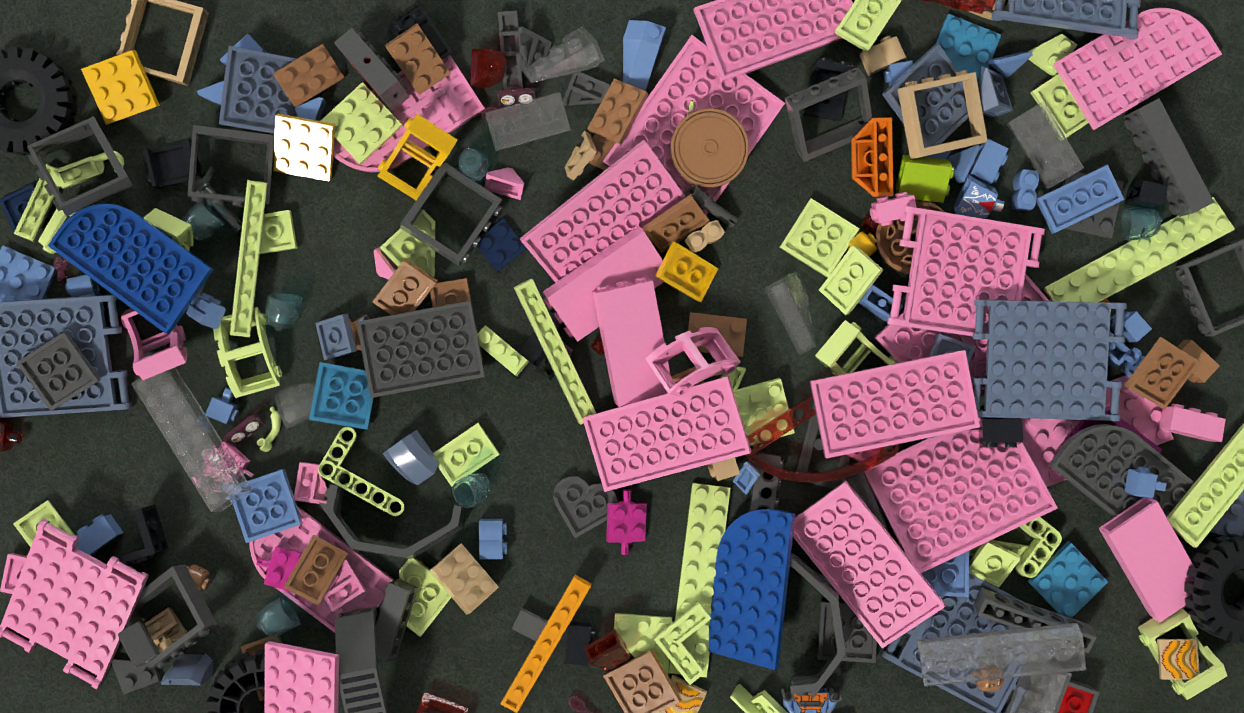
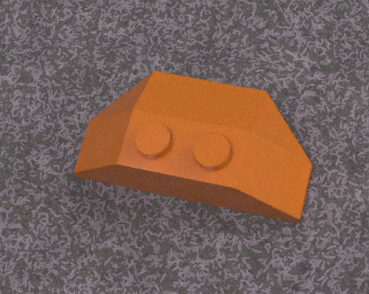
(874, 157)

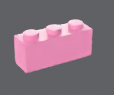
(1192, 423)

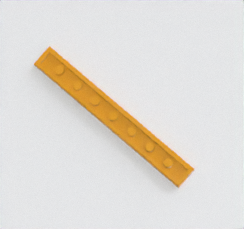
(546, 643)

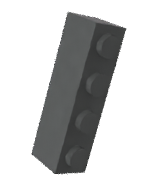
(394, 618)

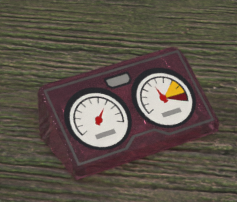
(514, 96)
(244, 430)

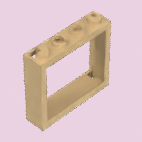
(192, 43)
(911, 118)

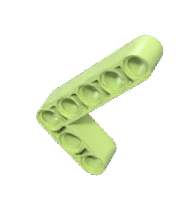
(354, 479)
(1039, 541)

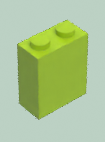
(925, 178)

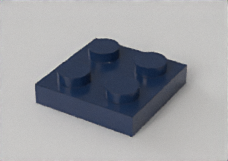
(500, 245)

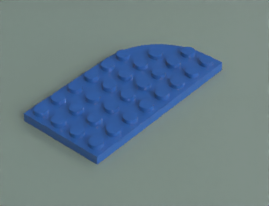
(133, 261)
(752, 587)

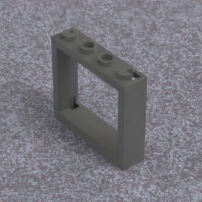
(820, 92)
(234, 135)
(67, 137)
(425, 196)
(1190, 290)
(195, 602)

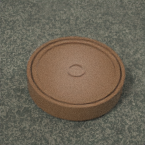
(709, 148)

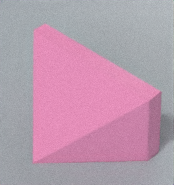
(505, 182)
(384, 265)

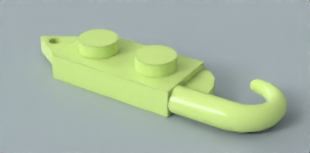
(82, 170)

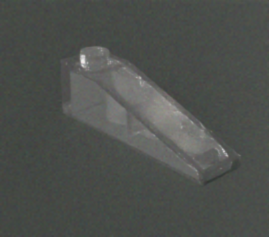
(574, 55)
(792, 307)
(295, 403)

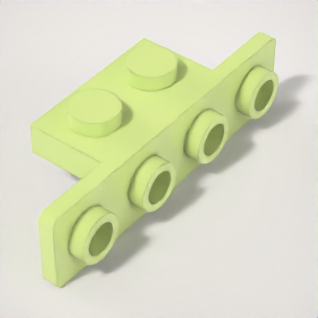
(755, 704)

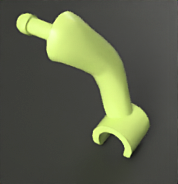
(266, 444)

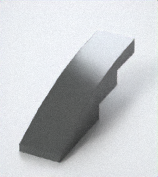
(510, 46)

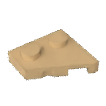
(581, 157)

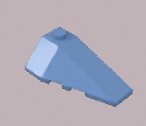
(640, 51)

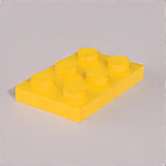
(686, 272)

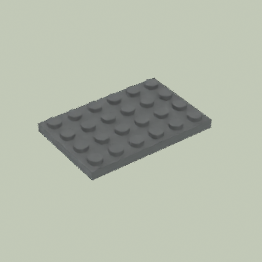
(421, 349)

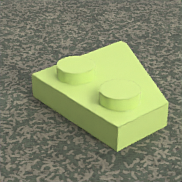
(1051, 52)

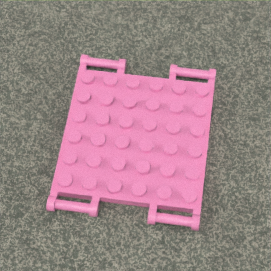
(958, 263)
(72, 603)

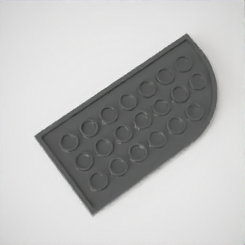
(1099, 462)

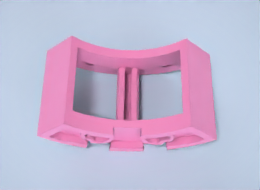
(707, 336)
(160, 361)

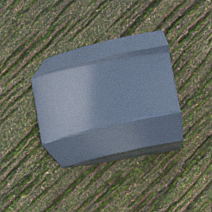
(993, 93)
(412, 458)
(189, 670)

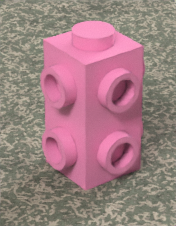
(887, 209)

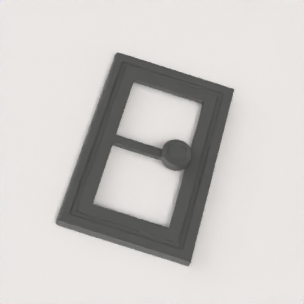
(807, 448)

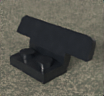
(536, 356)

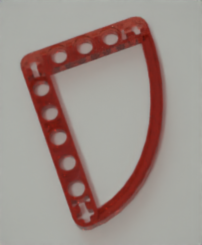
(807, 476)

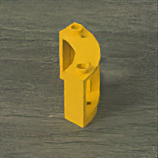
(430, 135)

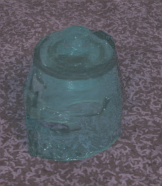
(473, 165)
(203, 221)
(1140, 223)
(282, 310)
(471, 489)
(277, 618)

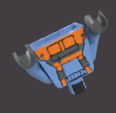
(804, 704)

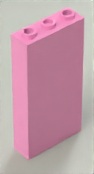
(622, 261)
(629, 334)
(1150, 556)

